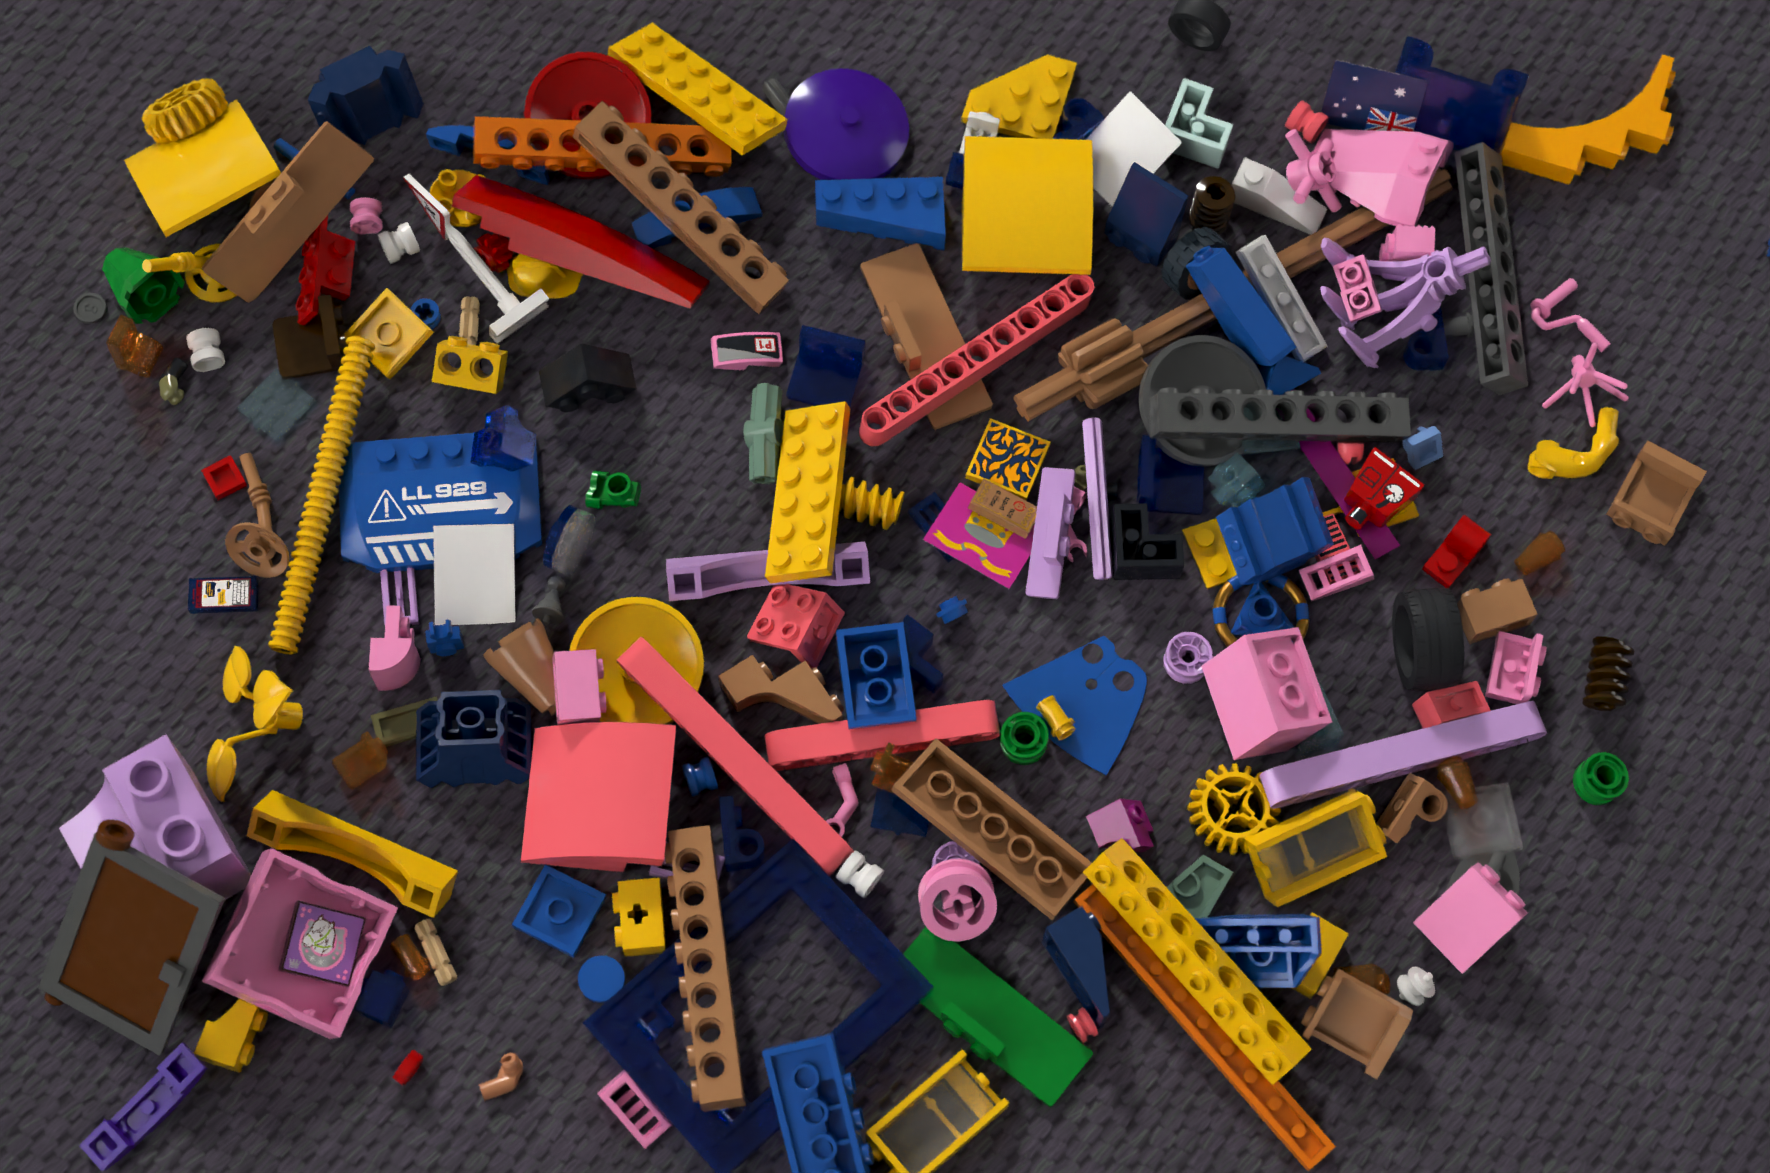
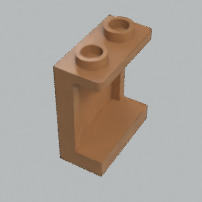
(1655, 493)
(1357, 1021)

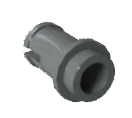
(1459, 326)

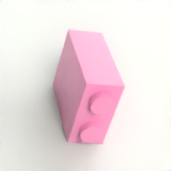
(1471, 916)

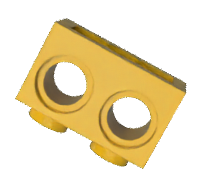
(470, 373)

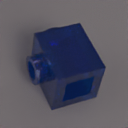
(382, 997)

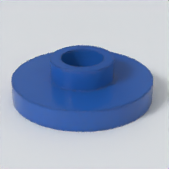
(601, 978)

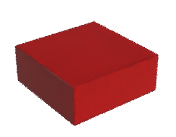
(224, 477)

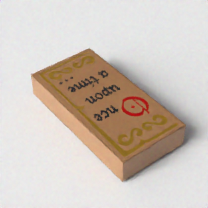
(1004, 508)

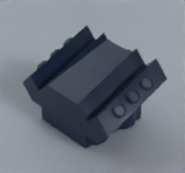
(366, 94)
(473, 739)

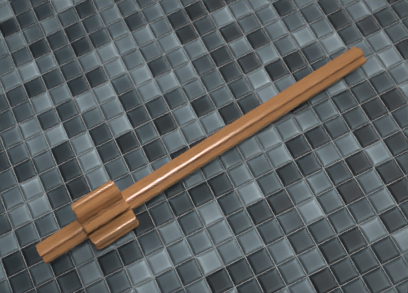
(1111, 355)

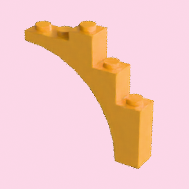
(1563, 151)

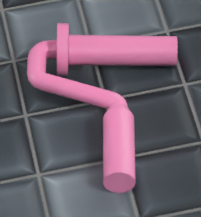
(1541, 311)

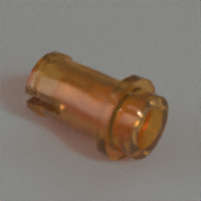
(414, 963)

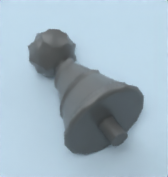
(549, 607)

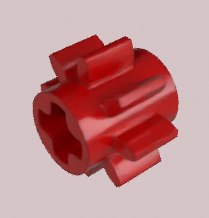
(494, 251)

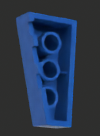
(884, 207)

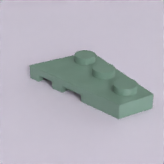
(1200, 886)

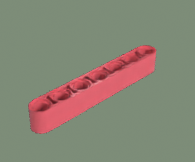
(836, 743)

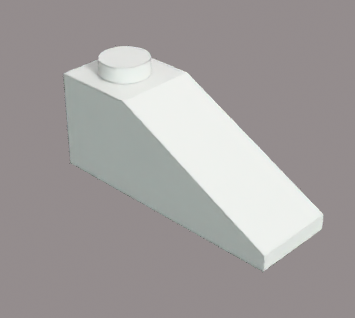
(1271, 195)

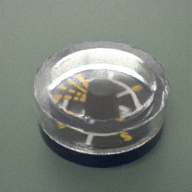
(569, 540)

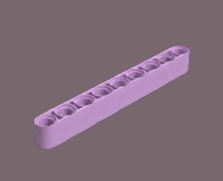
(1401, 754)

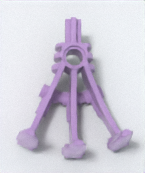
(1419, 294)

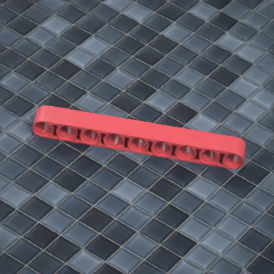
(968, 369)
(734, 755)

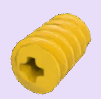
(870, 503)

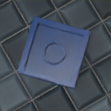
(559, 911)

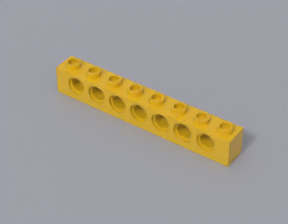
(1197, 961)

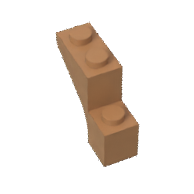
(797, 690)

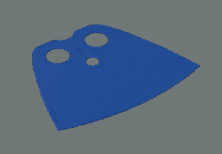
(1100, 715)

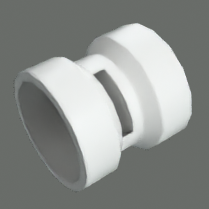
(398, 242)
(205, 349)
(859, 874)

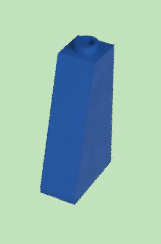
(1239, 307)

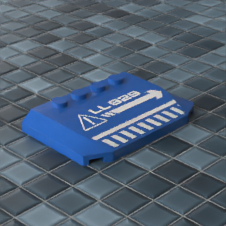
(407, 485)

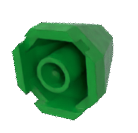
(139, 292)

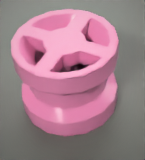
(366, 216)

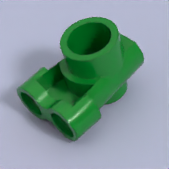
(612, 490)

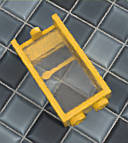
(1316, 847)
(936, 1119)

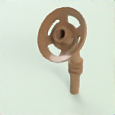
(261, 541)

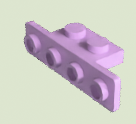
(1050, 533)

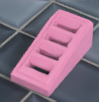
(1342, 558)
(612, 1087)

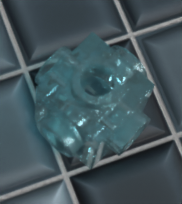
(1235, 482)

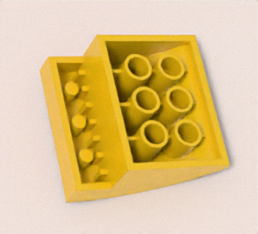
(203, 170)
(1027, 205)

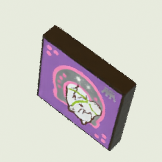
(322, 944)

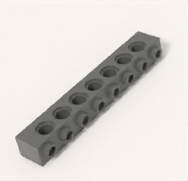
(1493, 286)
(1168, 422)

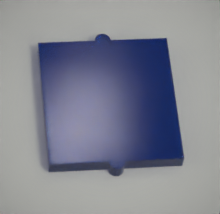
(896, 815)

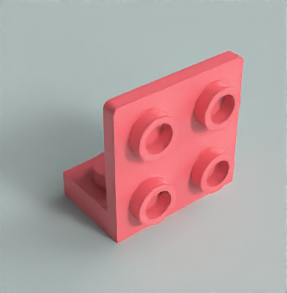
(797, 622)

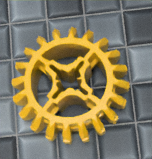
(184, 110)
(1223, 800)

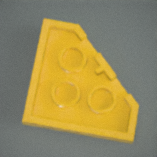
(1027, 98)

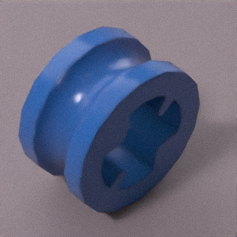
(423, 304)

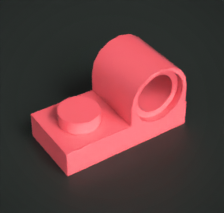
(1450, 704)

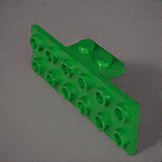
(996, 1019)

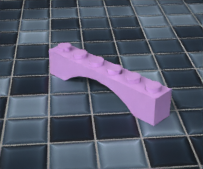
(720, 573)

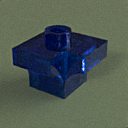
(503, 441)

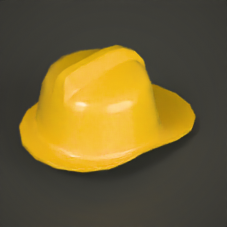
(529, 275)

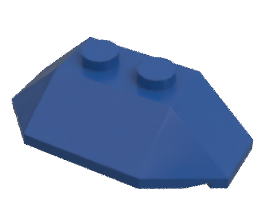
(1268, 947)

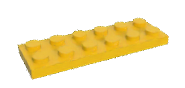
(698, 89)
(808, 493)

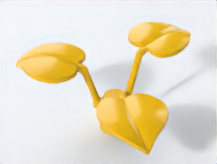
(269, 715)

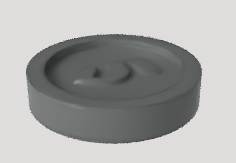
(90, 308)

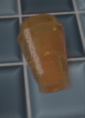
(1541, 552)
(1458, 781)

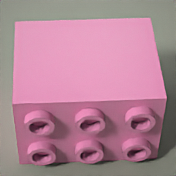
(1266, 693)

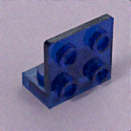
(826, 367)
(1167, 483)

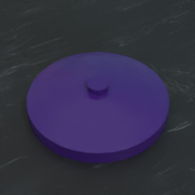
(846, 126)

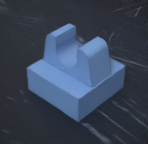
(1423, 447)

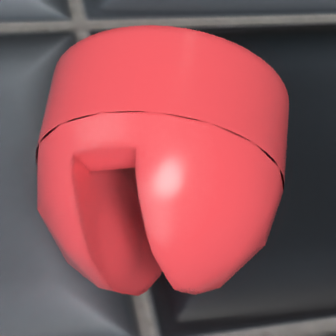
(1351, 451)

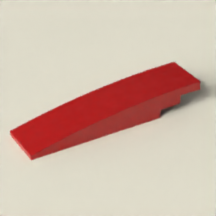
(577, 242)

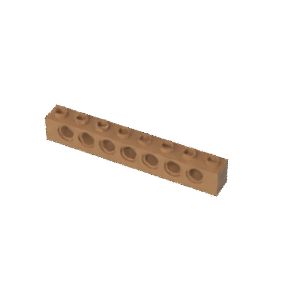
(661, 202)
(727, 1089)

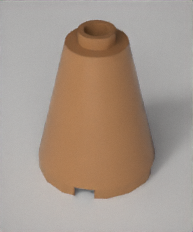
(527, 664)

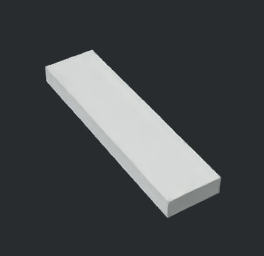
(1281, 297)

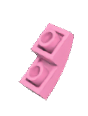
(1357, 288)

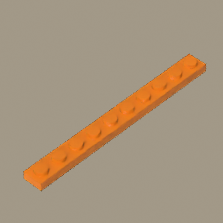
(1269, 1101)

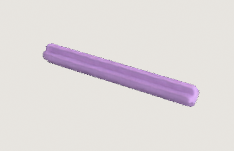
(1097, 499)

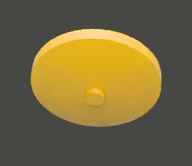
(618, 626)

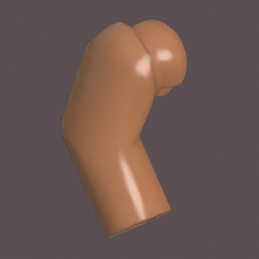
(507, 1077)

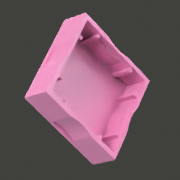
(256, 936)

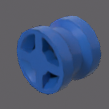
(699, 776)

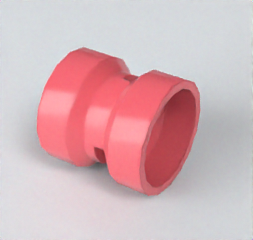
(1306, 121)

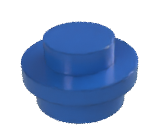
(952, 609)

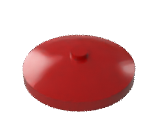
(575, 86)

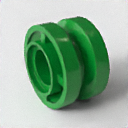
(1024, 723)
(1614, 775)

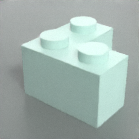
(1201, 136)

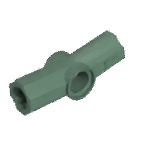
(764, 433)

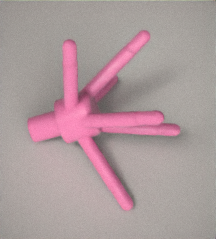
(1585, 377)

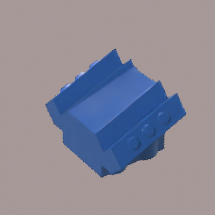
(1275, 532)

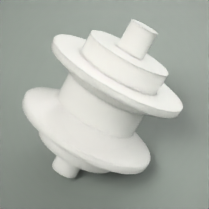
(1416, 986)

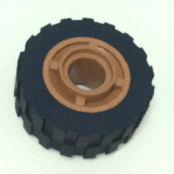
(1174, 268)

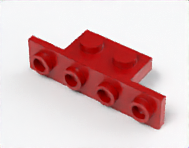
(325, 270)

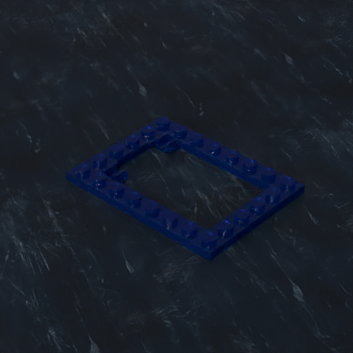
(632, 1044)

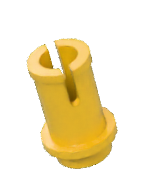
(1056, 718)

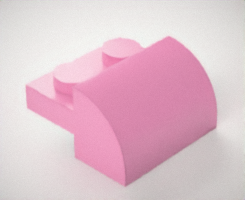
(395, 657)

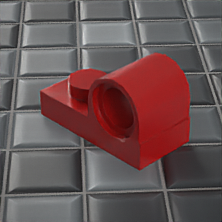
(1456, 551)

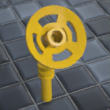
(192, 265)

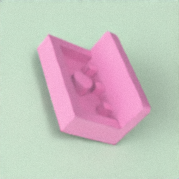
(1515, 668)

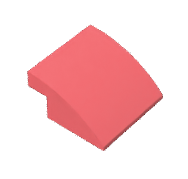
(599, 795)

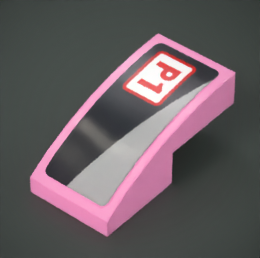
(747, 348)

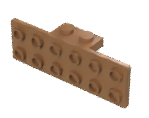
(288, 212)
(920, 325)

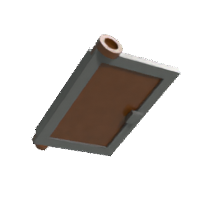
(129, 940)

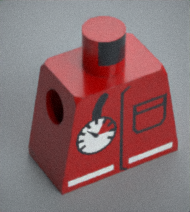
(1380, 491)

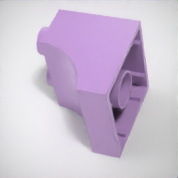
(169, 818)

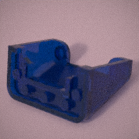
(1460, 94)

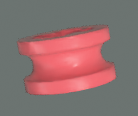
(1082, 1025)

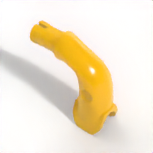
(1552, 460)

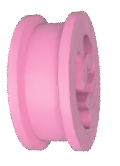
(961, 918)

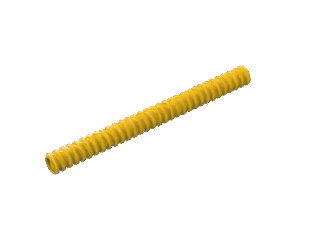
(321, 495)

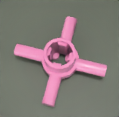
(1312, 171)

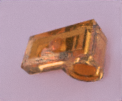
(133, 350)

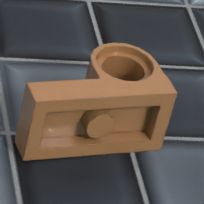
(1408, 803)

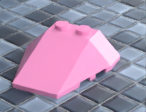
(1386, 170)

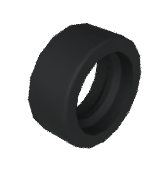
(1186, 26)

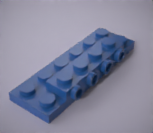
(817, 1107)

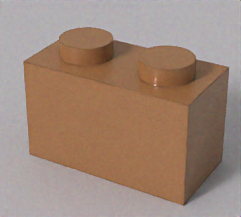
(1497, 609)

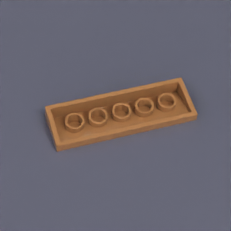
(993, 828)

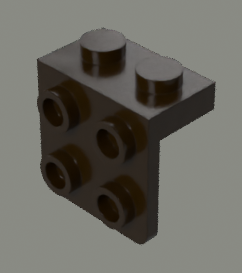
(312, 346)

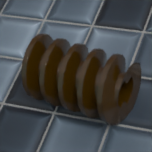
(1212, 204)
(1607, 673)

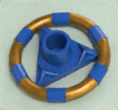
(1260, 610)

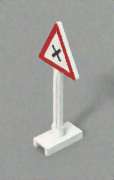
(515, 313)

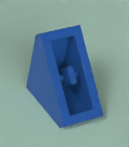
(1287, 375)

